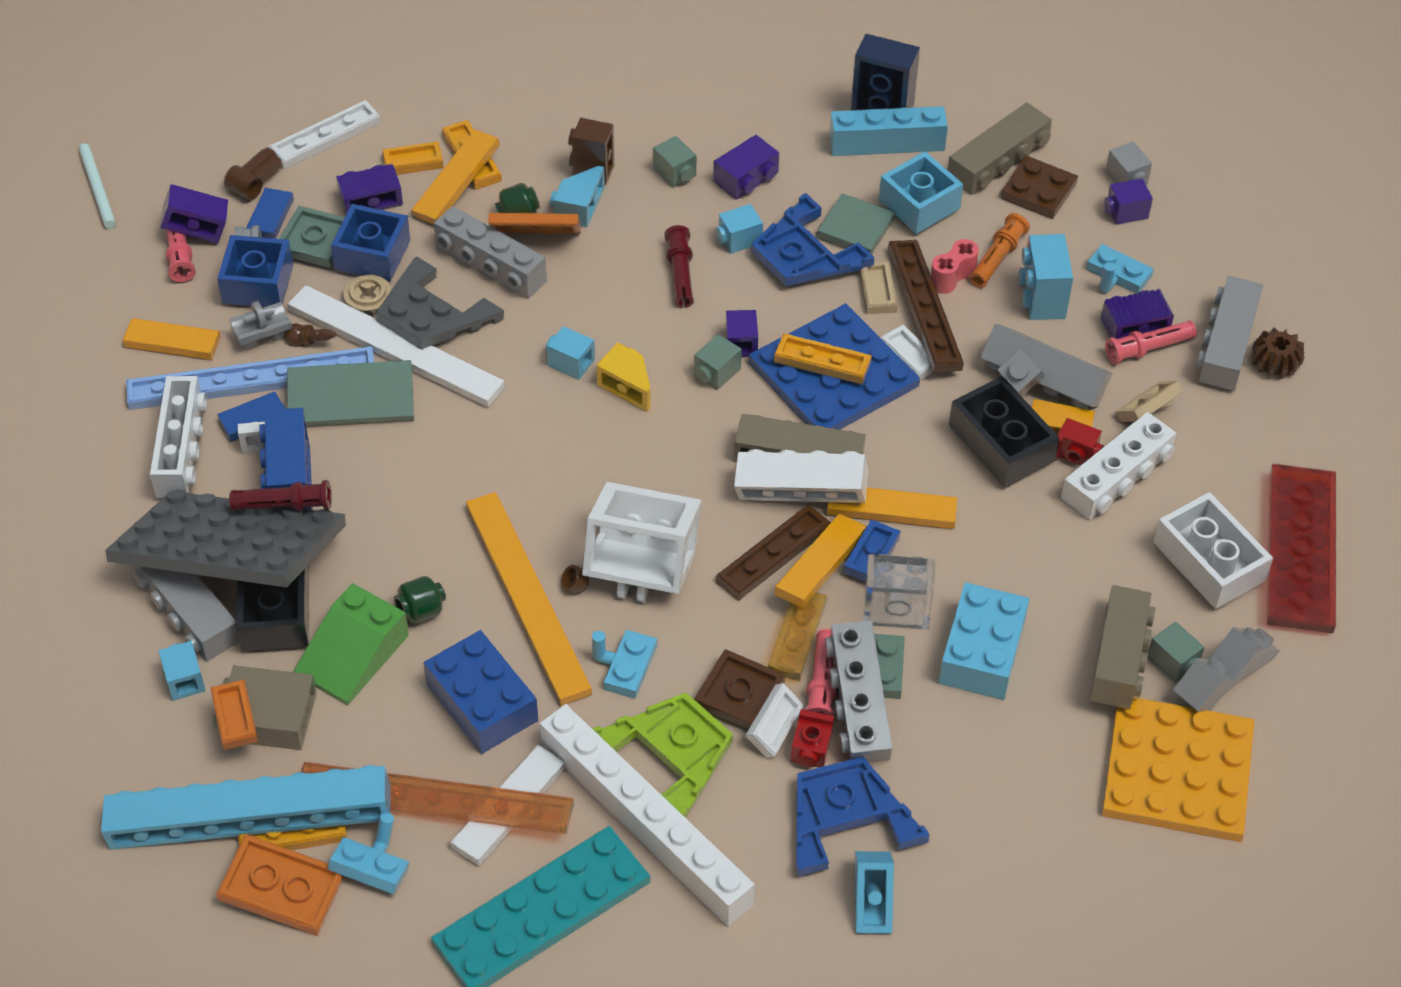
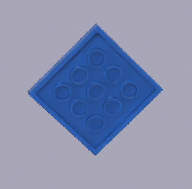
(832, 400)

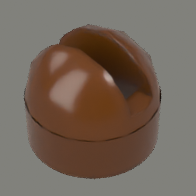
(574, 580)

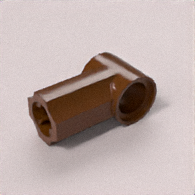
(249, 178)

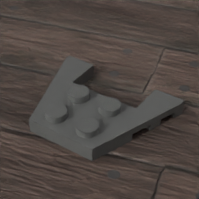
(424, 316)

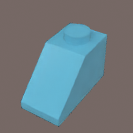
(579, 194)
(873, 891)

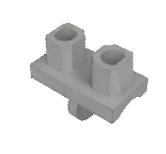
(259, 324)

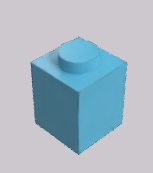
(739, 228)
(570, 352)
(181, 670)

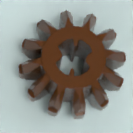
(1278, 353)

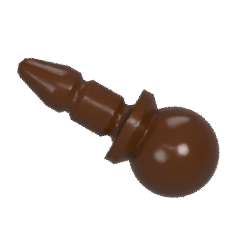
(307, 335)

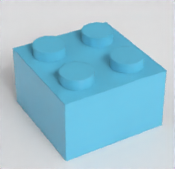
(920, 192)
(1046, 277)

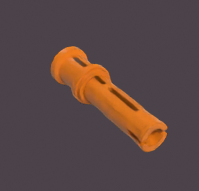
(1004, 241)

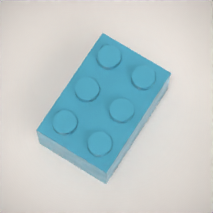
(984, 641)

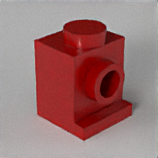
(1078, 442)
(812, 739)

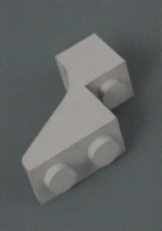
(1234, 659)

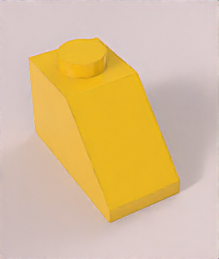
(625, 375)

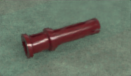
(679, 256)
(296, 496)

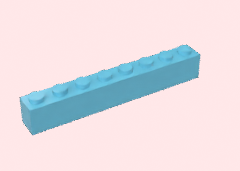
(245, 807)

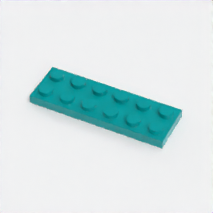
(541, 910)

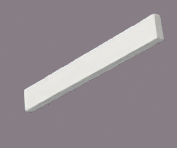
(368, 332)

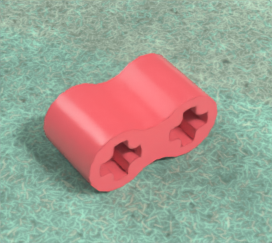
(954, 266)

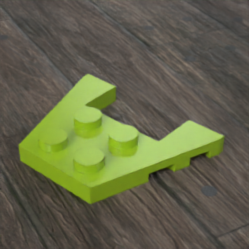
(682, 737)

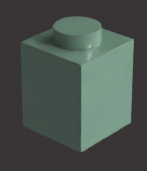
(674, 161)
(717, 362)
(1174, 651)

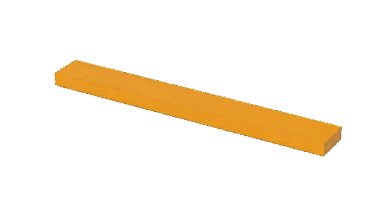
(529, 599)

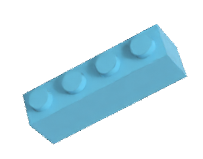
(888, 131)

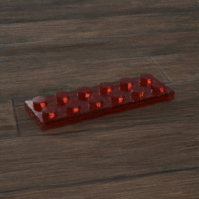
(1302, 549)

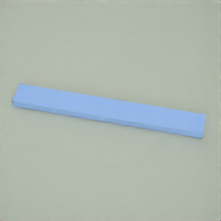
(240, 378)

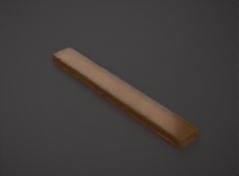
(473, 802)

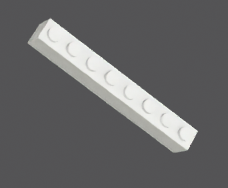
(648, 815)

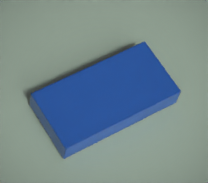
(271, 211)
(248, 412)

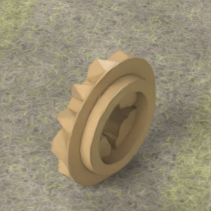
(366, 285)

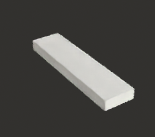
(326, 134)
(533, 775)

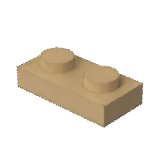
(1154, 398)

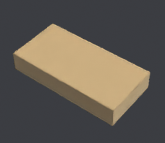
(878, 288)

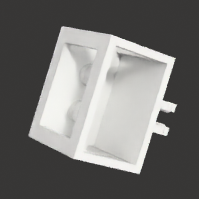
(642, 539)

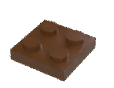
(1039, 187)
(737, 688)

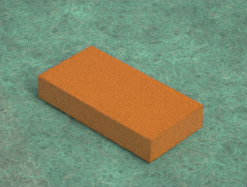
(234, 714)

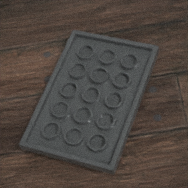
(211, 540)

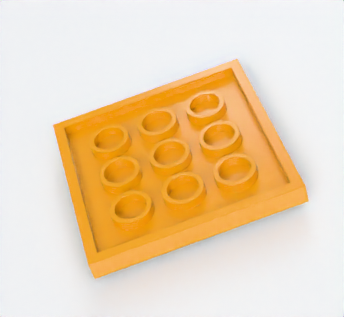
(1179, 769)

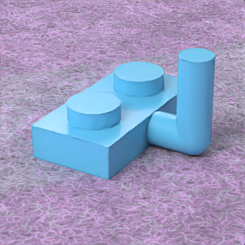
(1119, 270)
(627, 664)
(368, 863)

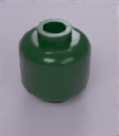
(518, 200)
(420, 599)

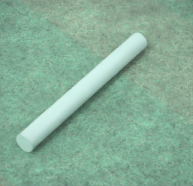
(97, 186)

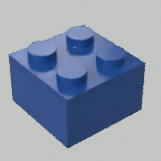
(370, 242)
(255, 270)

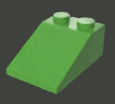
(353, 643)

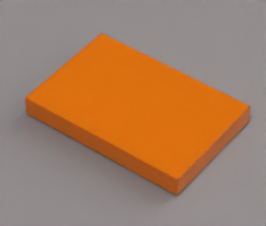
(535, 223)
(280, 884)

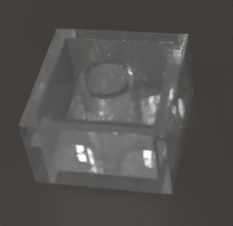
(899, 591)

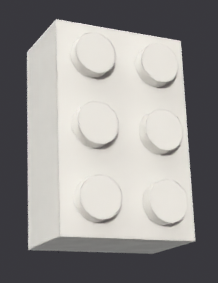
(1212, 550)

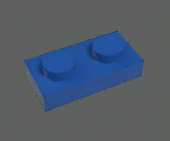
(875, 540)

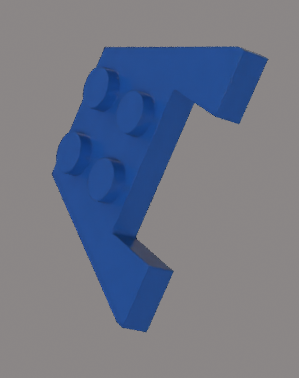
(800, 257)
(842, 799)

